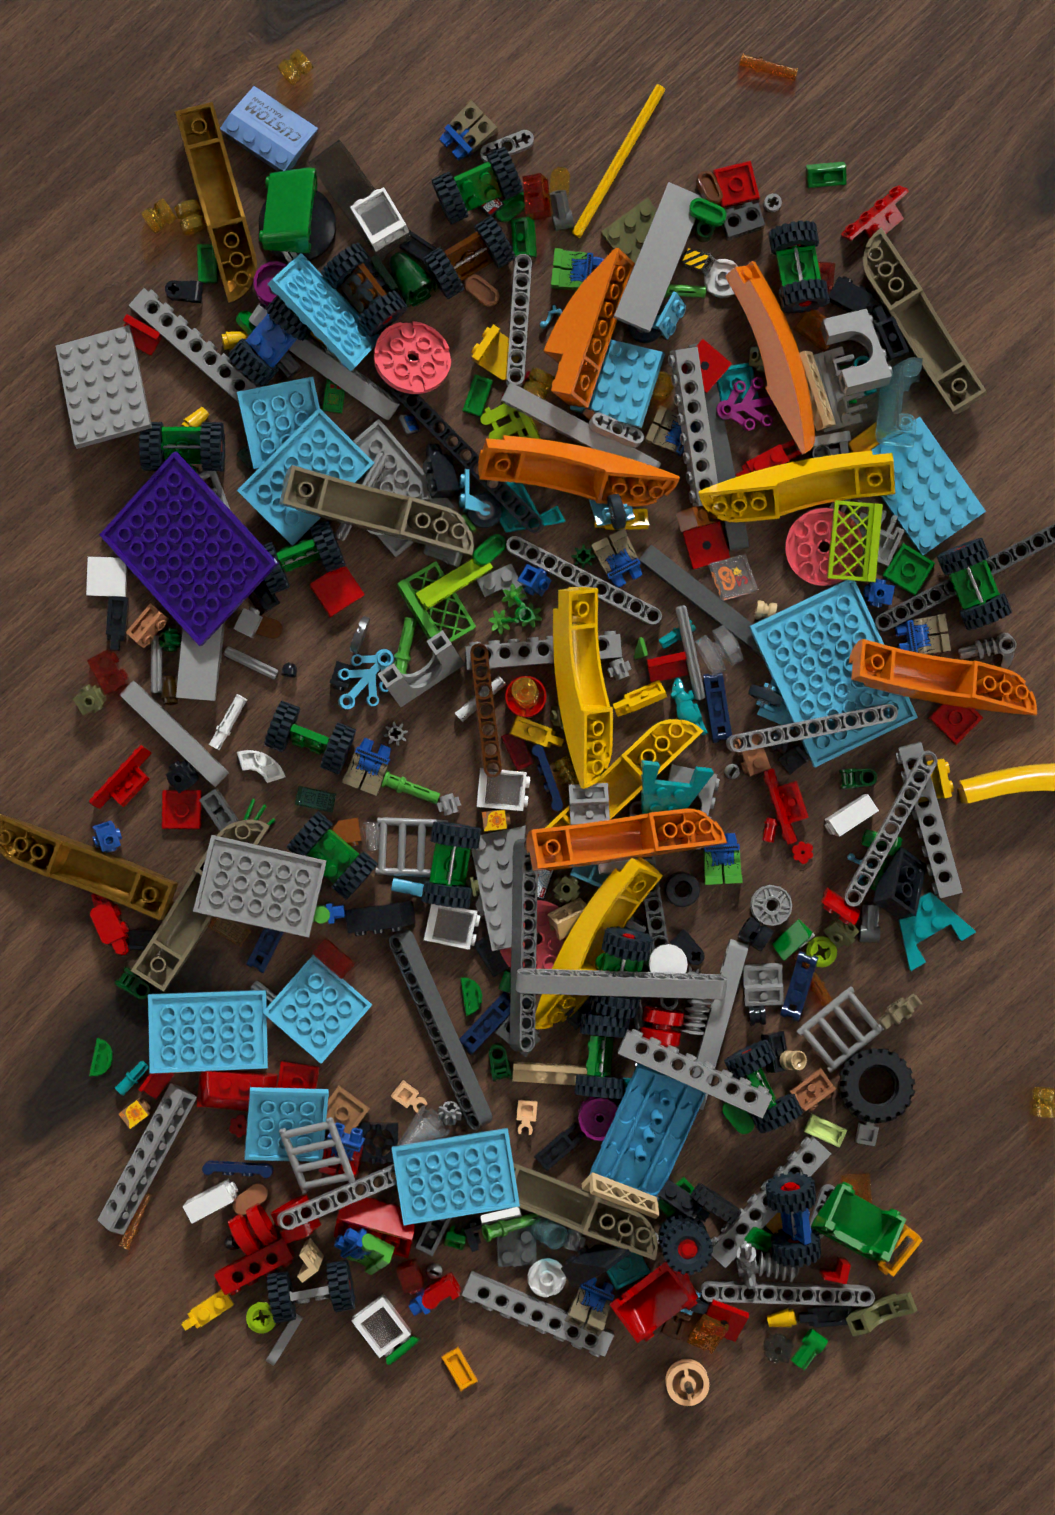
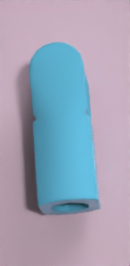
(407, 887)

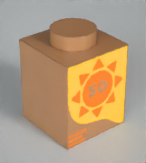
(495, 820)
(135, 1112)

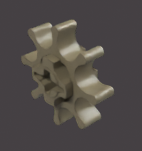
(899, 1011)

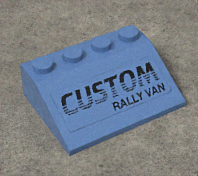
(268, 130)

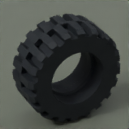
(901, 1079)

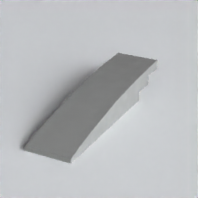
(657, 259)
(199, 667)

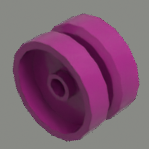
(263, 277)
(590, 1110)

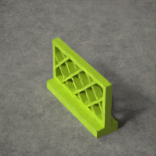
(871, 539)

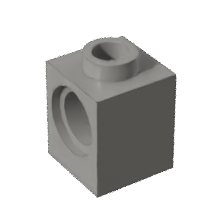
(248, 622)

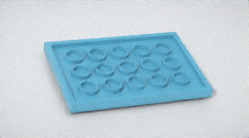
(323, 311)
(313, 446)
(929, 491)
(207, 1031)
(455, 1176)

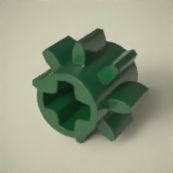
(587, 553)
(170, 640)

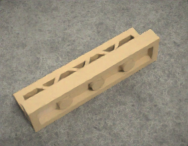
(821, 408)
(546, 1072)
(621, 1194)
(312, 1260)

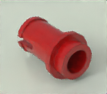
(770, 829)

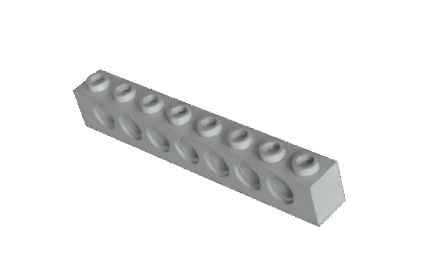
(141, 306)
(699, 416)
(534, 658)
(952, 885)
(757, 1106)
(146, 1158)
(726, 1255)
(477, 1281)

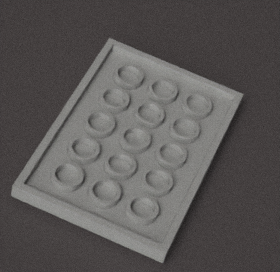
(103, 387)
(398, 475)
(260, 886)

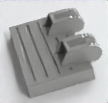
(829, 371)
(888, 542)

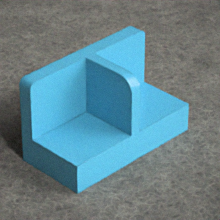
(589, 874)

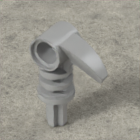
(994, 646)
(747, 1264)

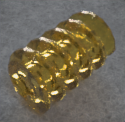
(566, 772)

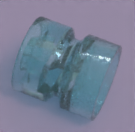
(549, 1232)

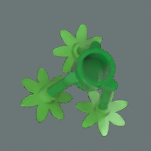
(522, 613)

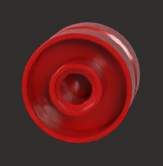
(526, 712)
(662, 1021)
(247, 1232)
(298, 1232)

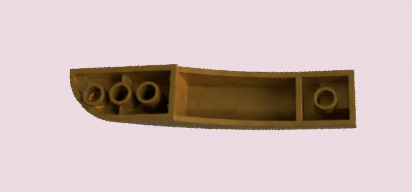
(218, 198)
(86, 867)

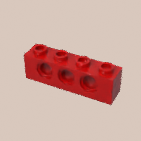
(225, 1275)

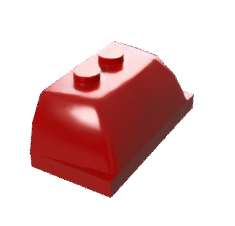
(231, 1088)
(379, 1220)

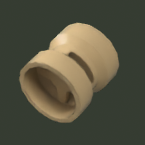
(763, 610)
(793, 1060)

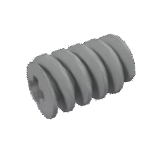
(696, 1015)
(770, 1266)

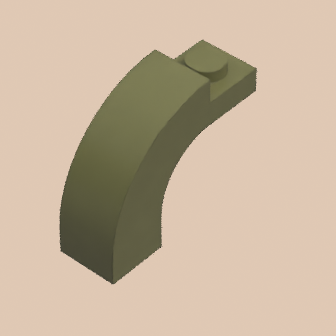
(868, 1317)

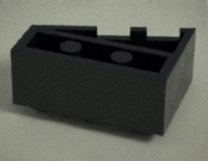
(380, 918)

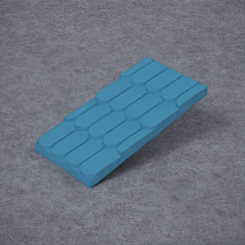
(648, 1131)

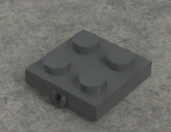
(516, 1248)

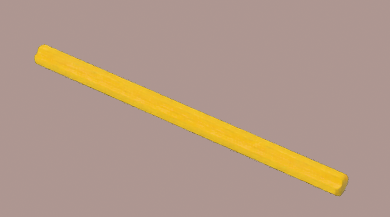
(618, 161)

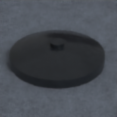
(322, 228)

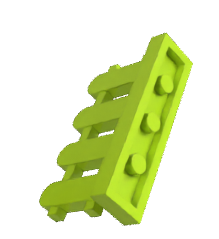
(510, 428)

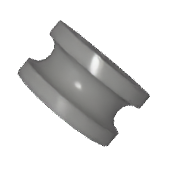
(775, 208)

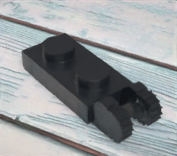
(558, 1147)

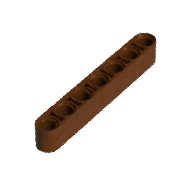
(482, 701)

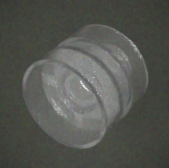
(723, 648)

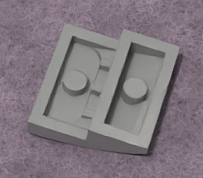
(589, 803)
(763, 984)

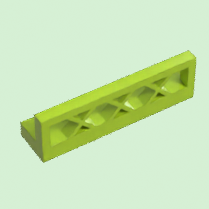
(451, 583)

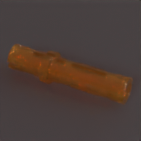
(759, 64)
(825, 998)
(132, 1229)

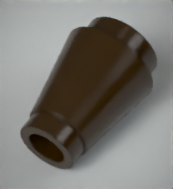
(169, 690)

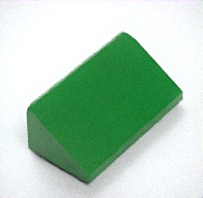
(826, 174)
(524, 236)
(792, 939)

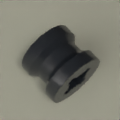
(779, 747)
(757, 1015)

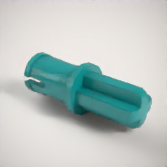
(673, 636)
(132, 1077)

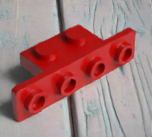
(882, 215)
(125, 781)
(788, 804)

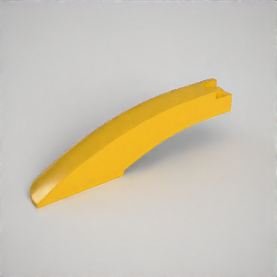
(800, 485)
(581, 684)
(659, 744)
(1007, 781)
(609, 907)

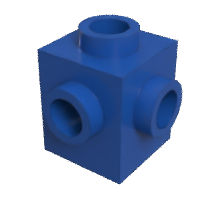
(534, 580)
(885, 593)
(103, 831)

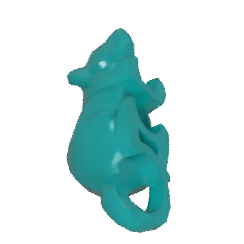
(685, 708)

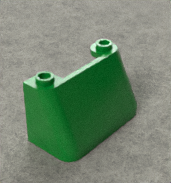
(289, 210)
(859, 1224)

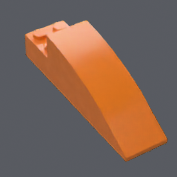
(586, 328)

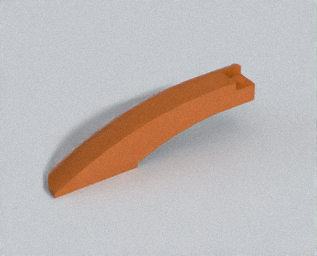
(940, 679)
(622, 839)

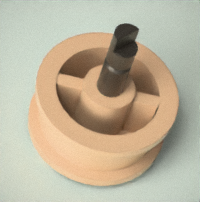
(687, 1382)

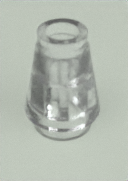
(371, 834)

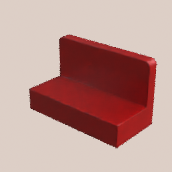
(144, 337)
(667, 667)
(156, 1083)
(841, 1271)

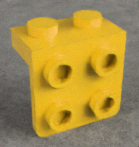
(493, 352)
(940, 780)

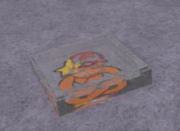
(733, 577)

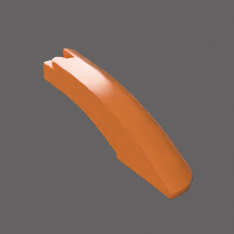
(778, 352)
(573, 470)

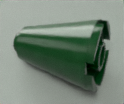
(411, 279)

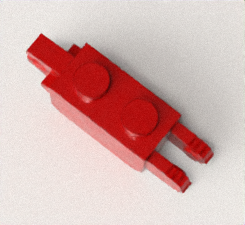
(770, 458)
(109, 924)

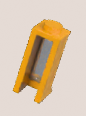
(905, 1246)

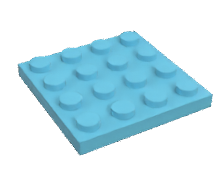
(625, 383)
(274, 414)
(317, 1009)
(283, 1108)

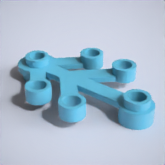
(368, 677)

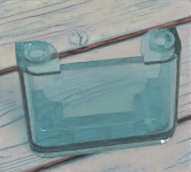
(891, 425)

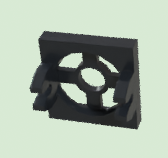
(392, 1127)

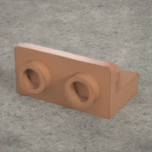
(754, 760)

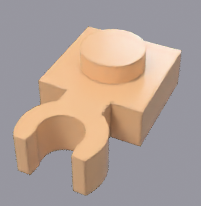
(406, 1095)
(526, 1112)

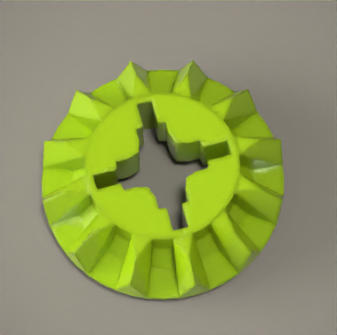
(824, 942)
(257, 1325)

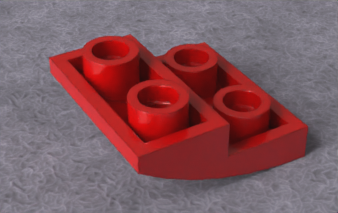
(337, 590)
(834, 902)

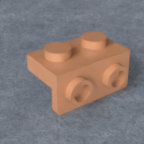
(147, 626)
(813, 1090)

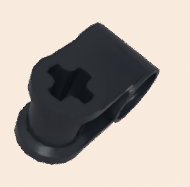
(188, 291)
(688, 945)

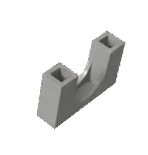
(859, 328)
(409, 686)
(706, 798)

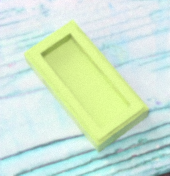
(825, 1130)

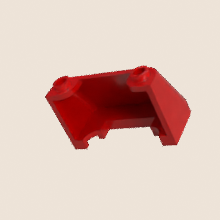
(654, 1301)

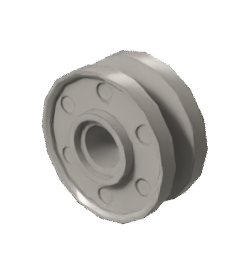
(781, 911)

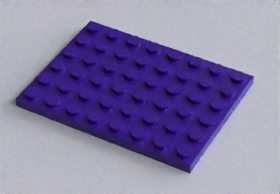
(188, 548)

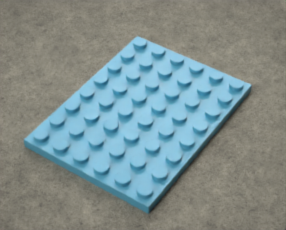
(810, 665)

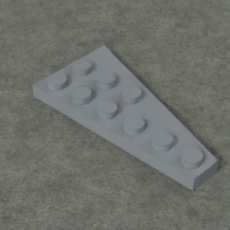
(495, 879)

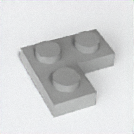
(500, 580)

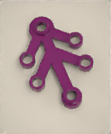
(746, 405)

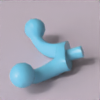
(543, 324)
(851, 857)

